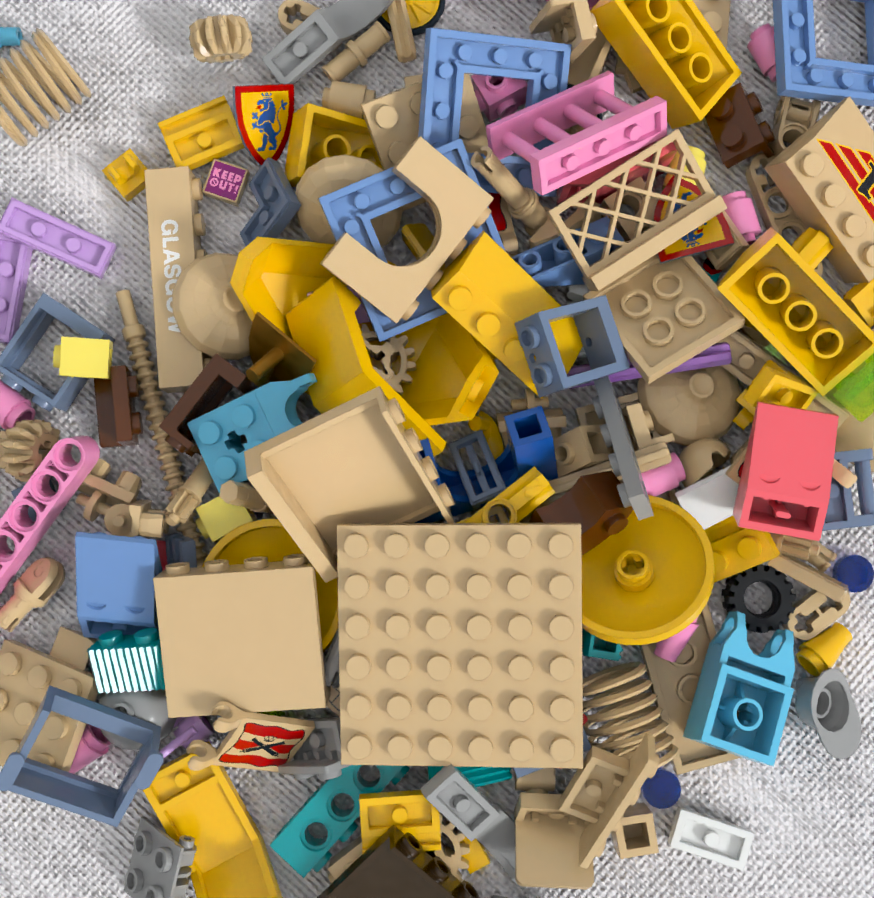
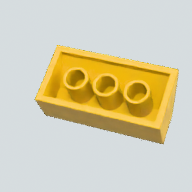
(669, 53)
(492, 292)
(797, 312)

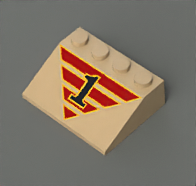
(831, 186)

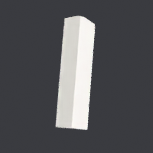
(710, 498)

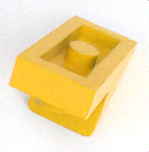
(779, 387)

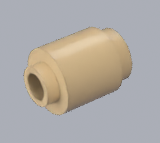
(347, 97)

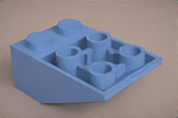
(115, 583)

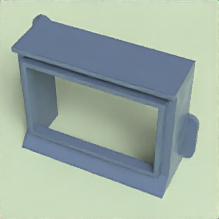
(73, 791)

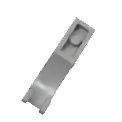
(320, 36)
(473, 815)

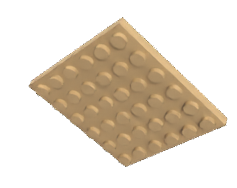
(460, 644)

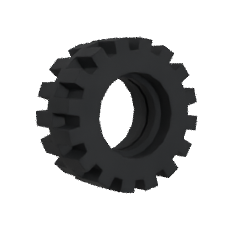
(781, 597)

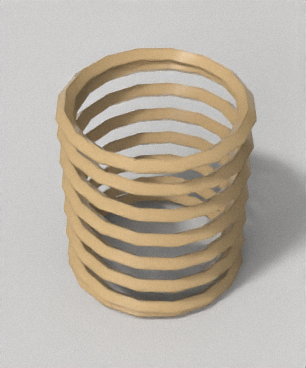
(28, 78)
(627, 707)

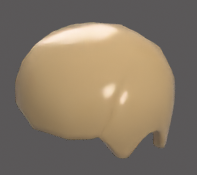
(703, 457)

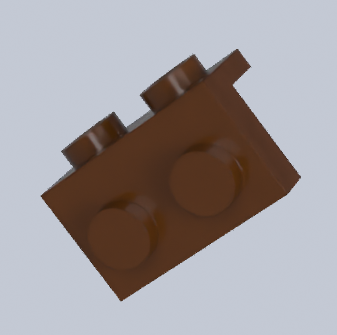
(738, 127)
(116, 409)

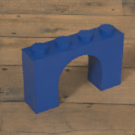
(528, 446)

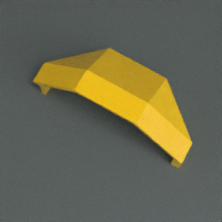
(451, 363)

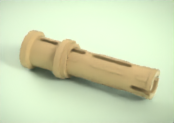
(522, 202)

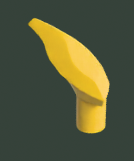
(490, 430)

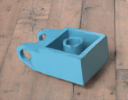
(257, 416)
(746, 683)

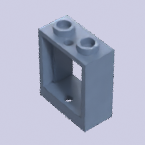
(597, 336)
(25, 341)

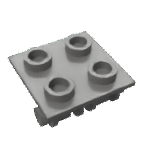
(159, 863)

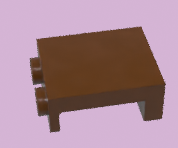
(202, 397)

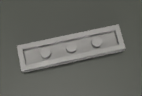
(623, 459)

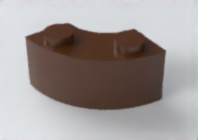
(594, 504)

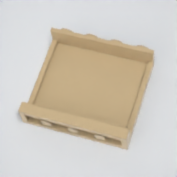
(346, 470)
(241, 636)

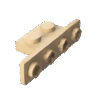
(605, 791)

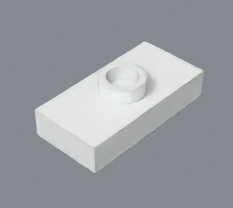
(710, 838)

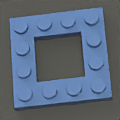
(456, 53)
(808, 77)
(358, 203)

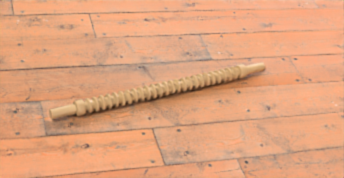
(135, 334)

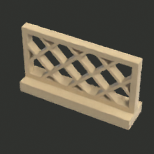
(655, 238)

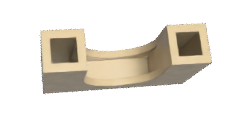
(456, 206)

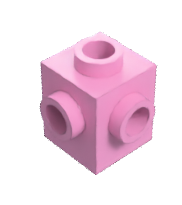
(499, 95)

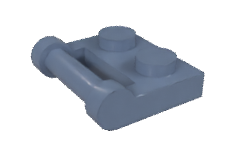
(840, 508)

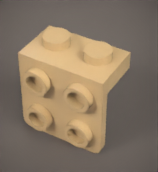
(548, 843)

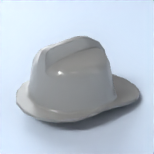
(829, 708)

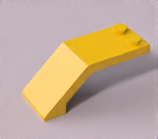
(331, 334)
(230, 848)

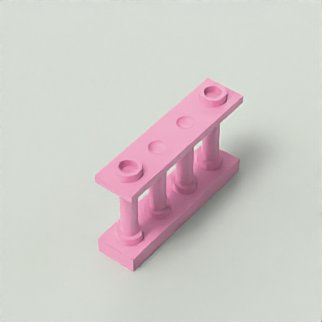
(586, 150)

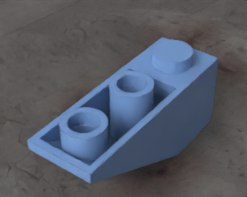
(554, 265)

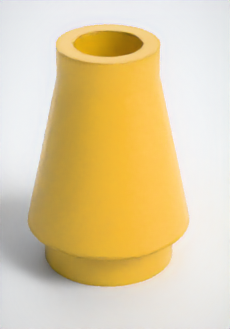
(824, 649)

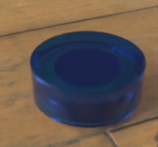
(854, 572)
(662, 789)

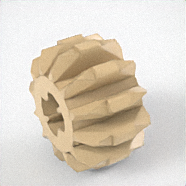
(220, 38)
(27, 447)

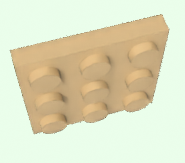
(395, 124)
(668, 314)
(23, 684)

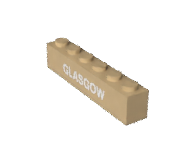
(173, 245)

